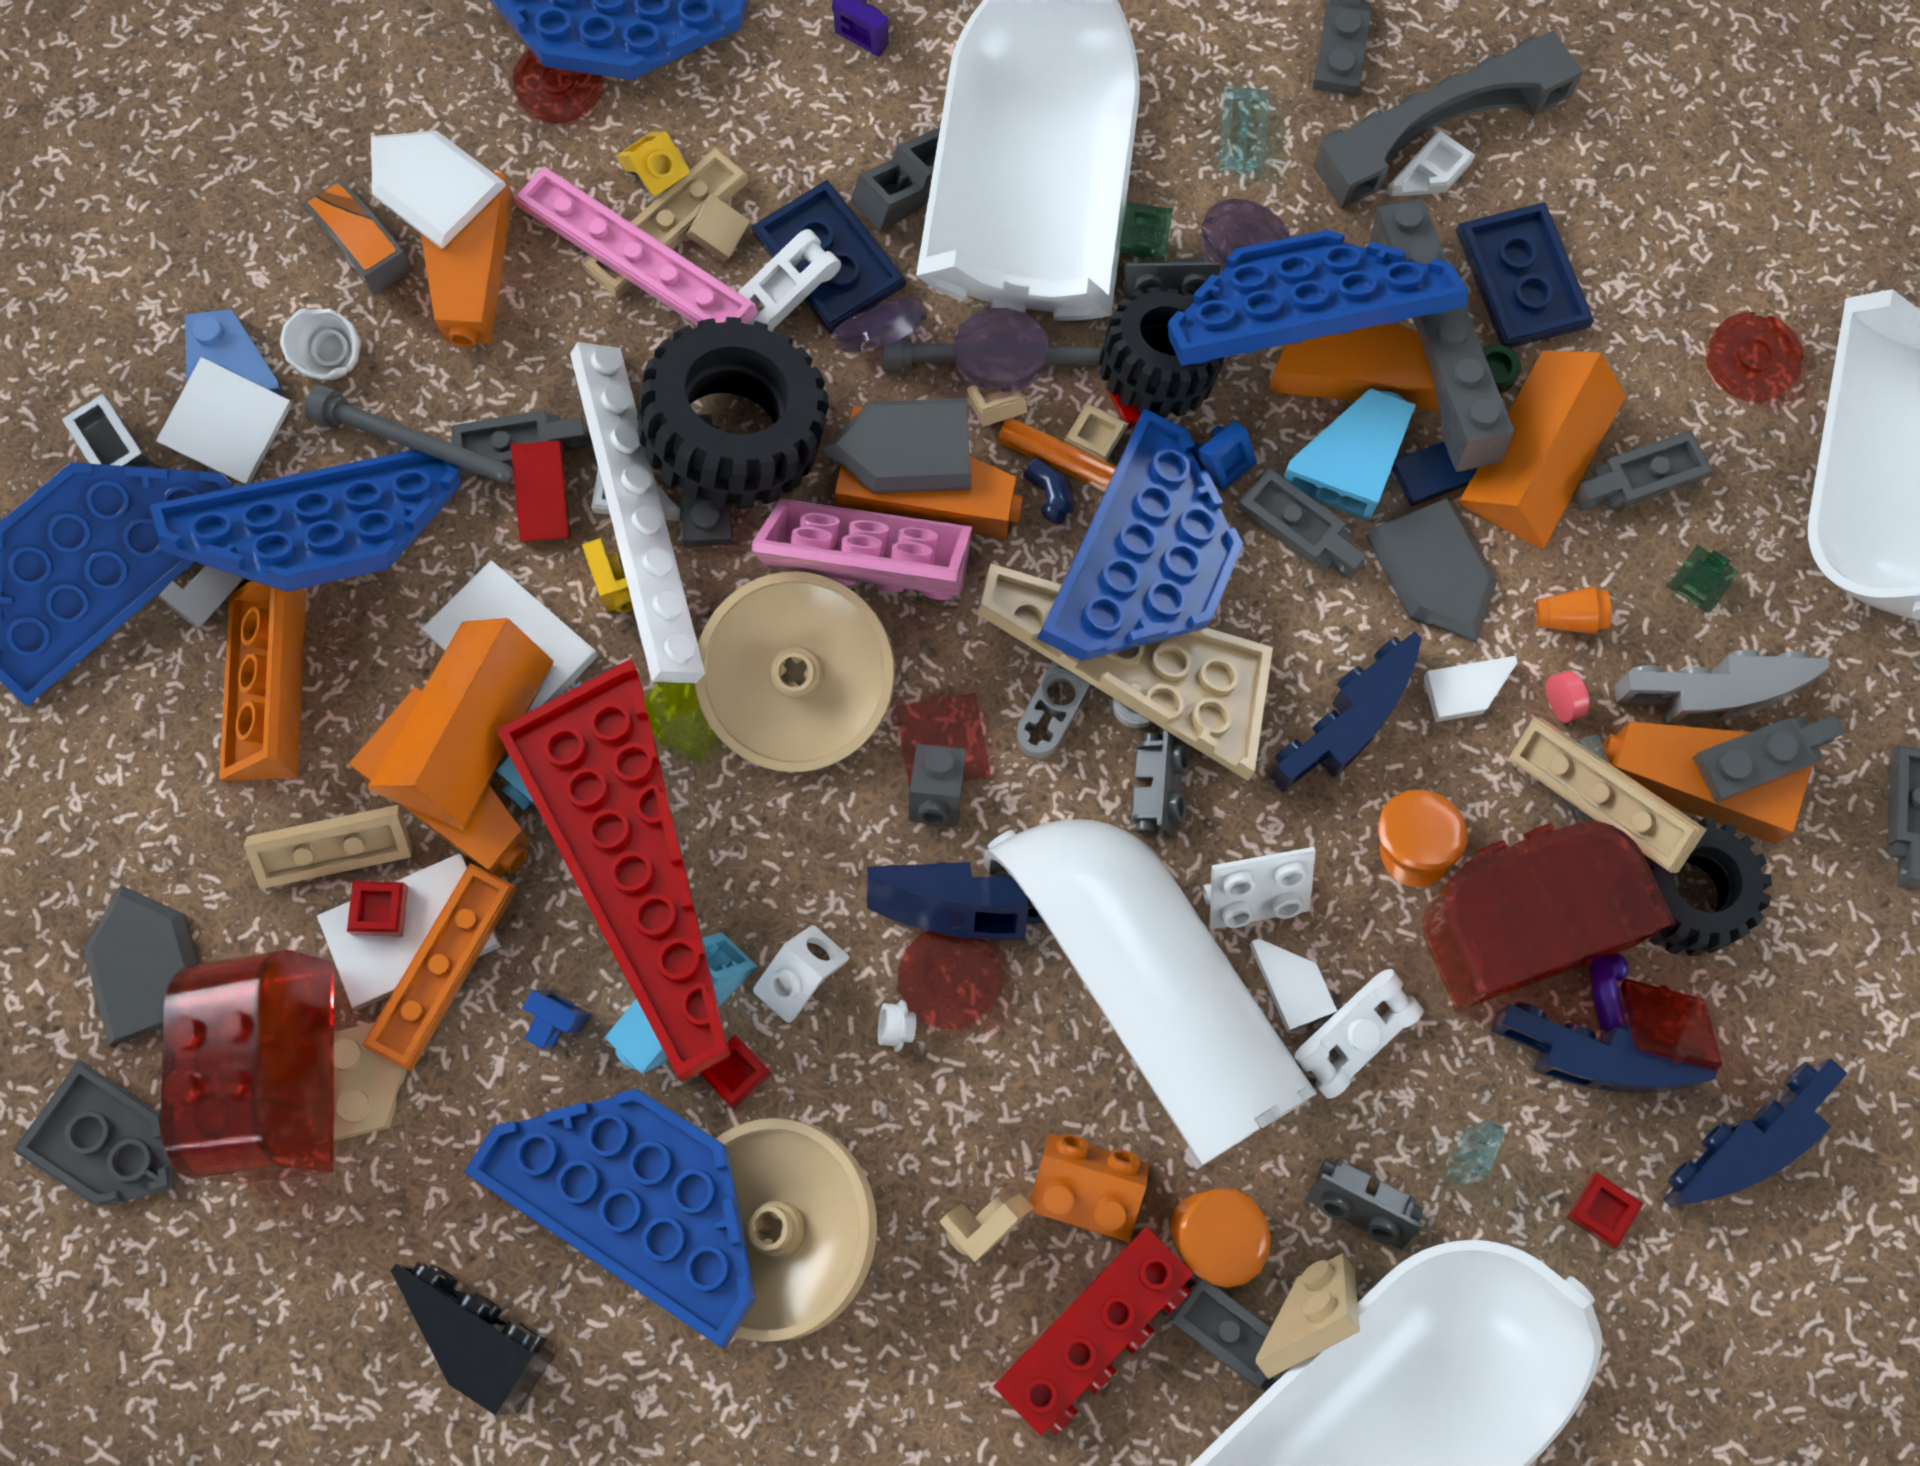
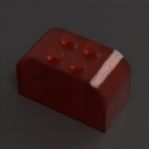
(1541, 910)
(249, 1068)

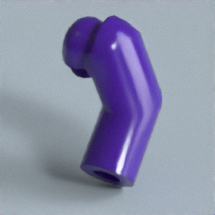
(1605, 991)

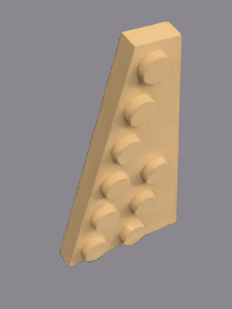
(1193, 685)

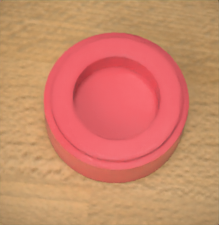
(1567, 696)

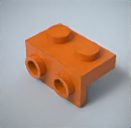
(1089, 1186)

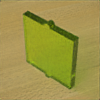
(679, 719)

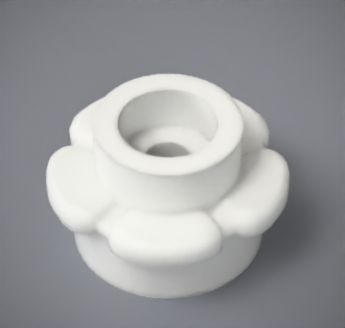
(896, 1025)

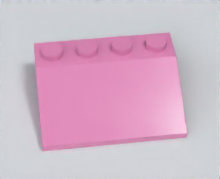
(866, 548)

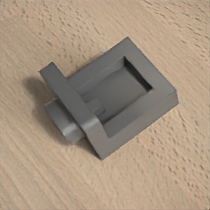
(936, 785)

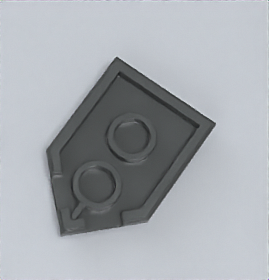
(907, 446)
(1436, 568)
(134, 960)
(99, 1140)

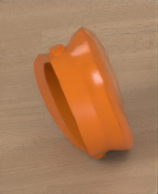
(1420, 837)
(1221, 1236)

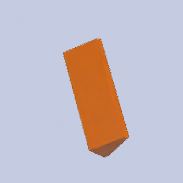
(1557, 431)
(262, 683)
(450, 736)

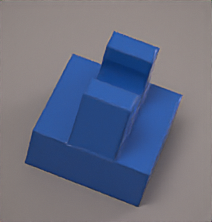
(1226, 454)
(552, 1018)

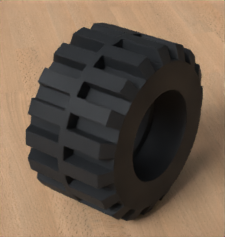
(1142, 373)
(1738, 886)

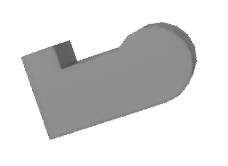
(201, 595)

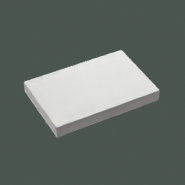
(497, 595)
(375, 964)

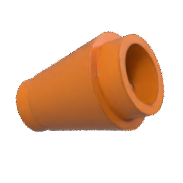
(1575, 611)

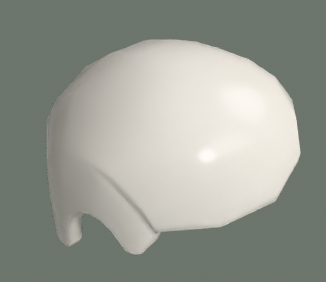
(320, 343)

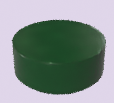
(1503, 365)

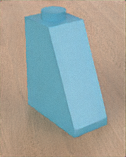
(1354, 454)
(634, 1036)

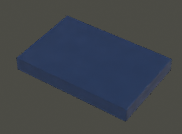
(865, 271)
(1524, 275)

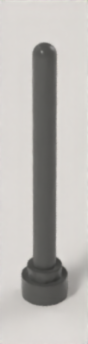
(903, 352)
(330, 408)

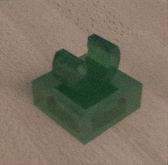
(1146, 230)
(1703, 578)

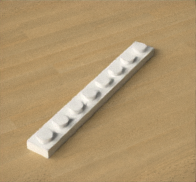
(637, 516)

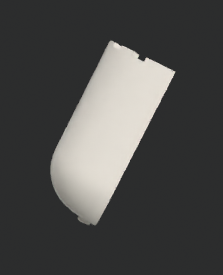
(1034, 158)
(1869, 458)
(1157, 979)
(1454, 1364)

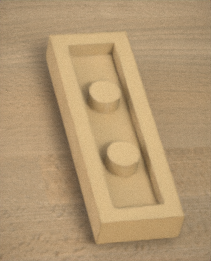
(328, 846)

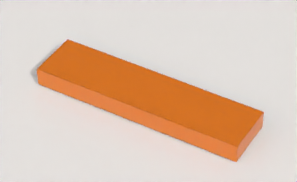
(440, 967)

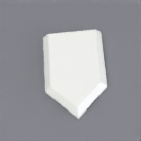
(430, 182)

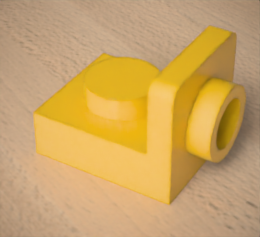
(654, 161)
(608, 577)

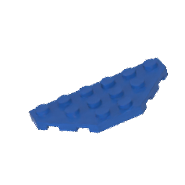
(619, 35)
(1308, 291)
(311, 523)
(1150, 554)
(82, 565)
(635, 1197)

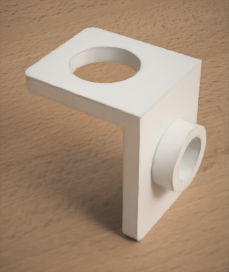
(798, 973)

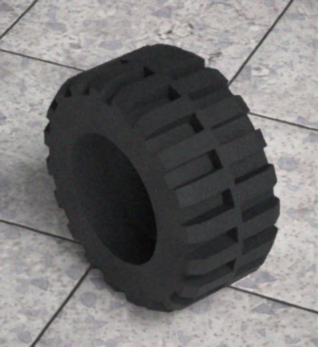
(740, 362)

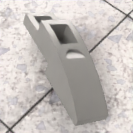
(1733, 689)

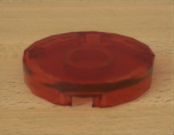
(558, 96)
(1743, 368)
(957, 992)

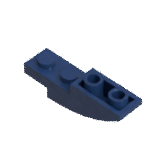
(1364, 706)
(950, 901)
(1579, 1059)
(1747, 1154)

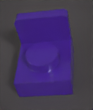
(861, 24)

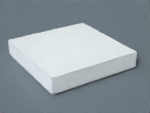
(224, 422)

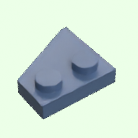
(224, 341)

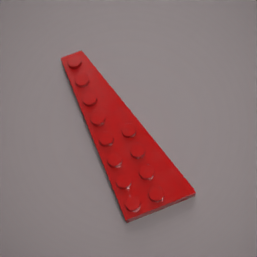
(608, 809)

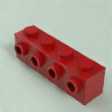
(1093, 1331)

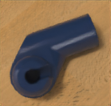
(1056, 487)

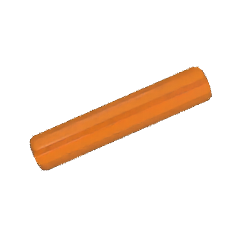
(1056, 453)

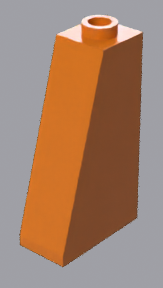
(468, 273)
(1353, 362)
(986, 507)
(1663, 763)
(492, 834)

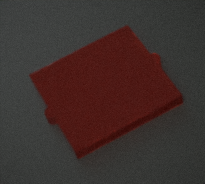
(948, 724)
(1670, 1024)

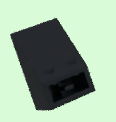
(474, 1348)

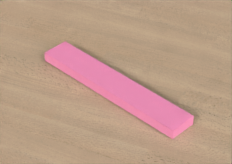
(630, 251)

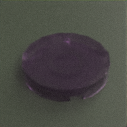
(1236, 225)
(881, 324)
(1001, 349)

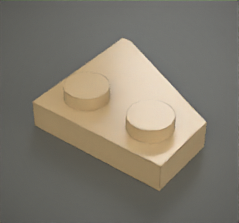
(362, 1085)
(1313, 1317)

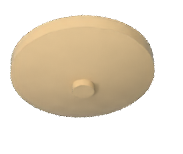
(795, 671)
(803, 1224)

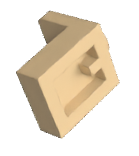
(982, 1233)

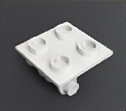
(1260, 888)

